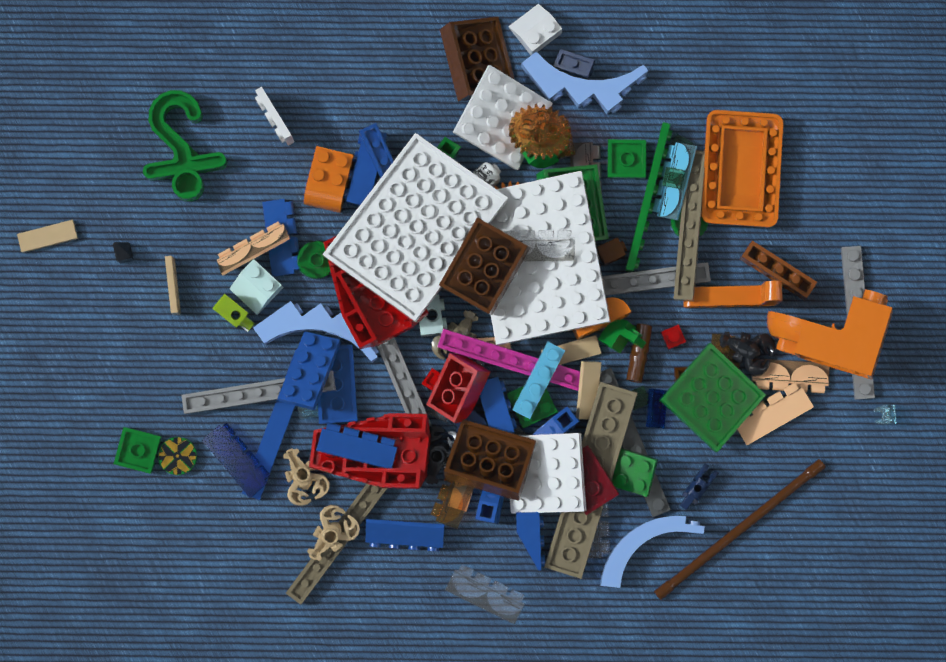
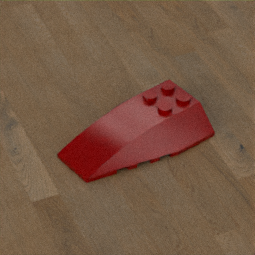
(365, 313)
(410, 461)

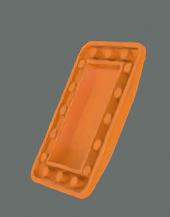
(742, 168)

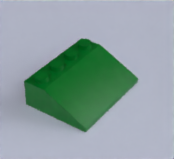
(593, 192)

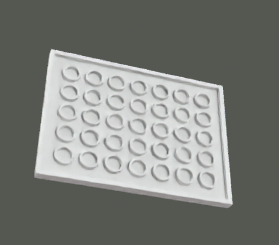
(413, 226)
(550, 294)

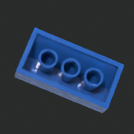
(404, 533)

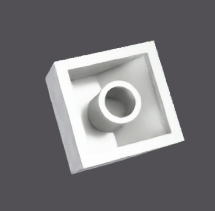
(536, 29)

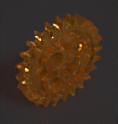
(539, 131)

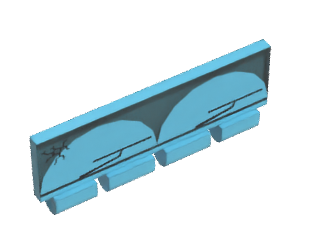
(672, 199)

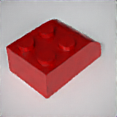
(458, 387)

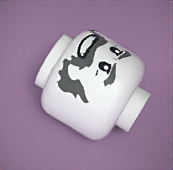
(488, 173)

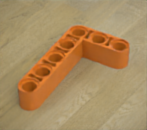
(737, 296)

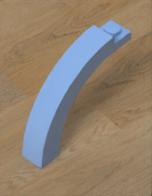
(634, 539)

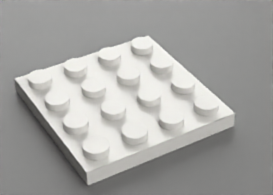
(490, 113)
(554, 476)

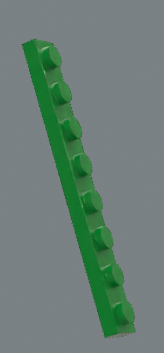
(647, 205)

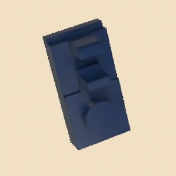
(574, 64)

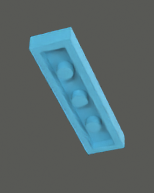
(538, 380)

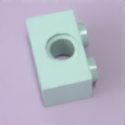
(433, 327)

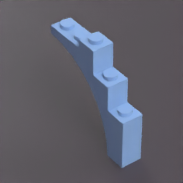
(605, 92)
(289, 320)

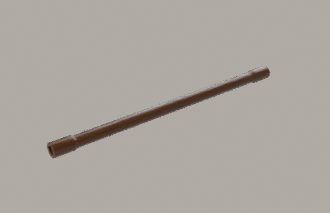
(809, 473)

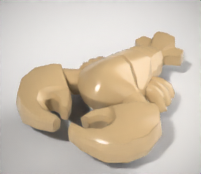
(303, 479)
(332, 532)

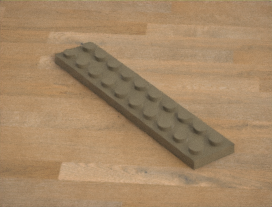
(605, 437)

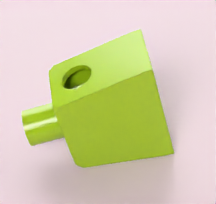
(226, 306)

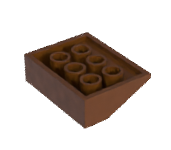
(470, 49)
(484, 266)
(490, 459)

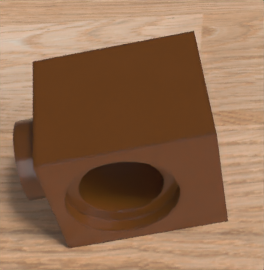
(611, 251)

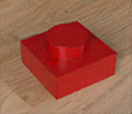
(673, 337)
(431, 379)

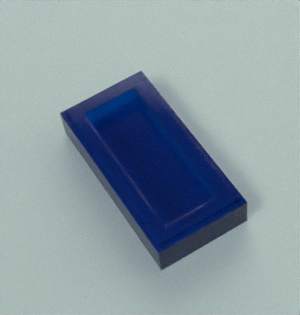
(656, 409)

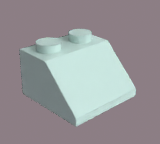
(255, 287)

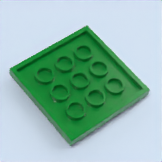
(712, 397)

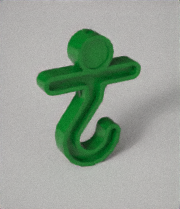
(186, 162)

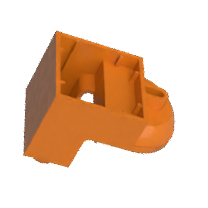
(851, 349)

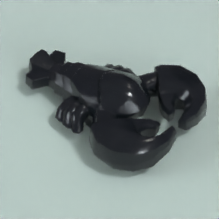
(750, 350)
(438, 453)

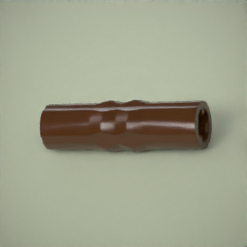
(639, 356)

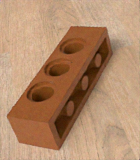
(778, 270)

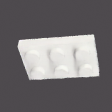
(273, 117)

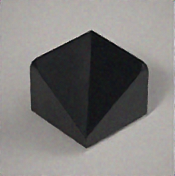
(123, 252)

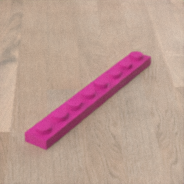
(503, 357)

